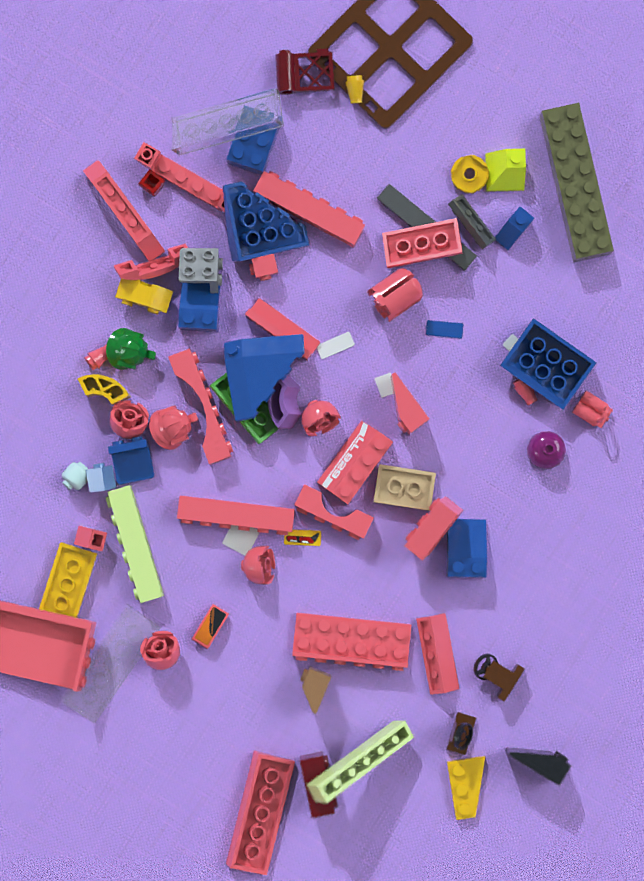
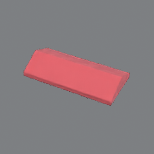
(422, 243)

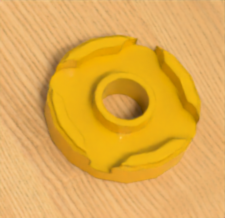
(461, 166)

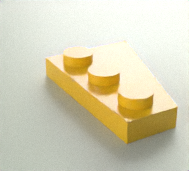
(465, 784)

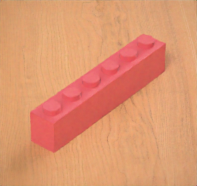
(310, 209)
(235, 513)

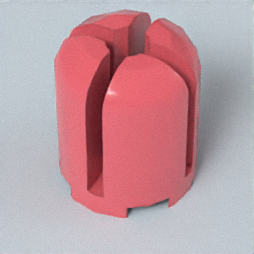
(396, 293)

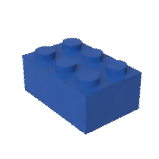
(252, 151)

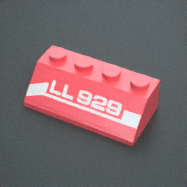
(354, 462)

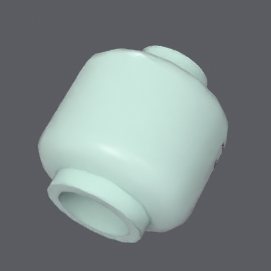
(75, 476)

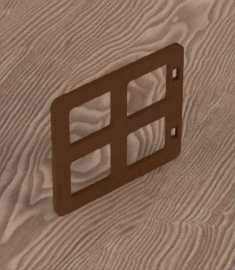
(391, 47)

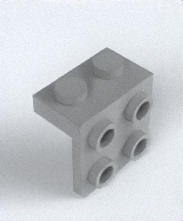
(201, 266)

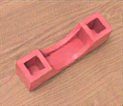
(311, 501)

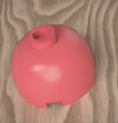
(319, 416)
(128, 419)
(258, 565)
(160, 650)

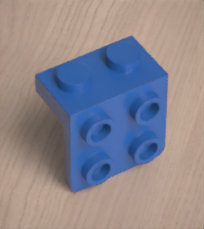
(132, 460)

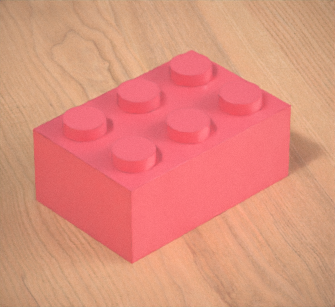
(432, 527)

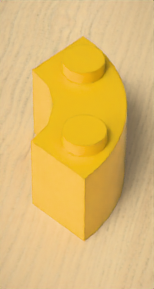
(145, 295)
(103, 386)

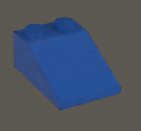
(199, 307)
(467, 548)

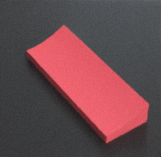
(260, 813)

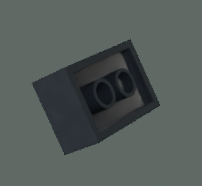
(543, 762)

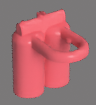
(592, 409)

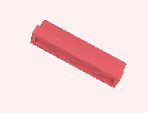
(279, 325)
(437, 654)

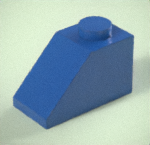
(514, 228)

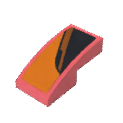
(210, 626)

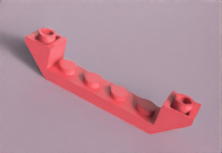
(180, 176)
(124, 210)

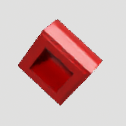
(152, 182)

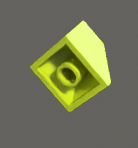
(506, 170)

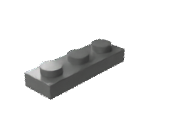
(472, 221)

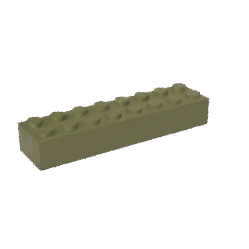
(576, 182)

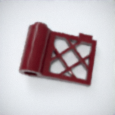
(288, 71)

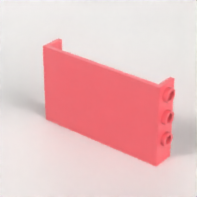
(45, 645)

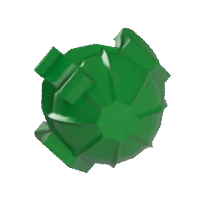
(127, 349)

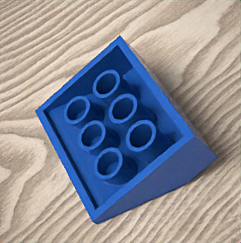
(548, 364)

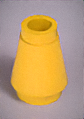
(355, 88)

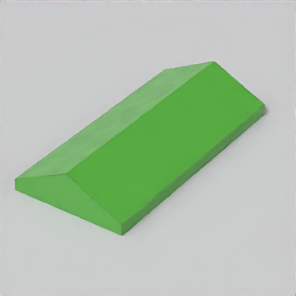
(261, 426)

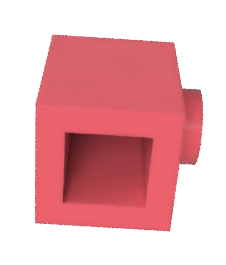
(263, 267)
(90, 538)

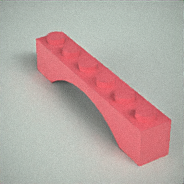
(214, 444)

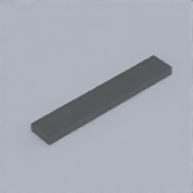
(415, 217)

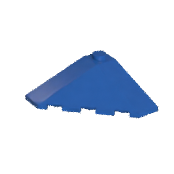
(256, 226)
(256, 367)

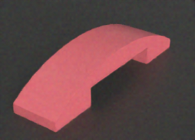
(150, 269)

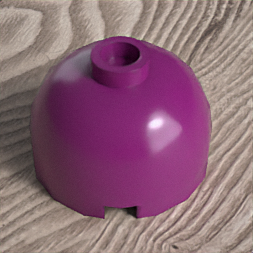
(546, 450)

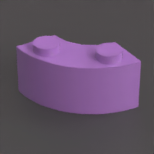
(284, 405)

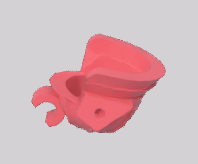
(171, 426)

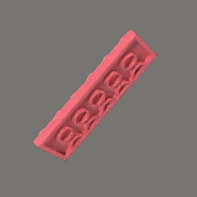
(351, 641)

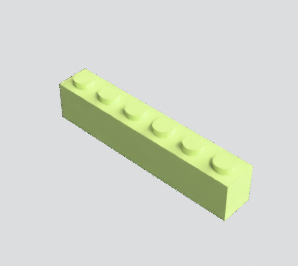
(135, 544)
(360, 761)

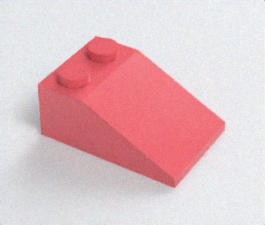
(408, 410)

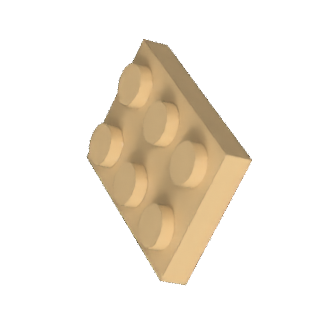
(404, 487)

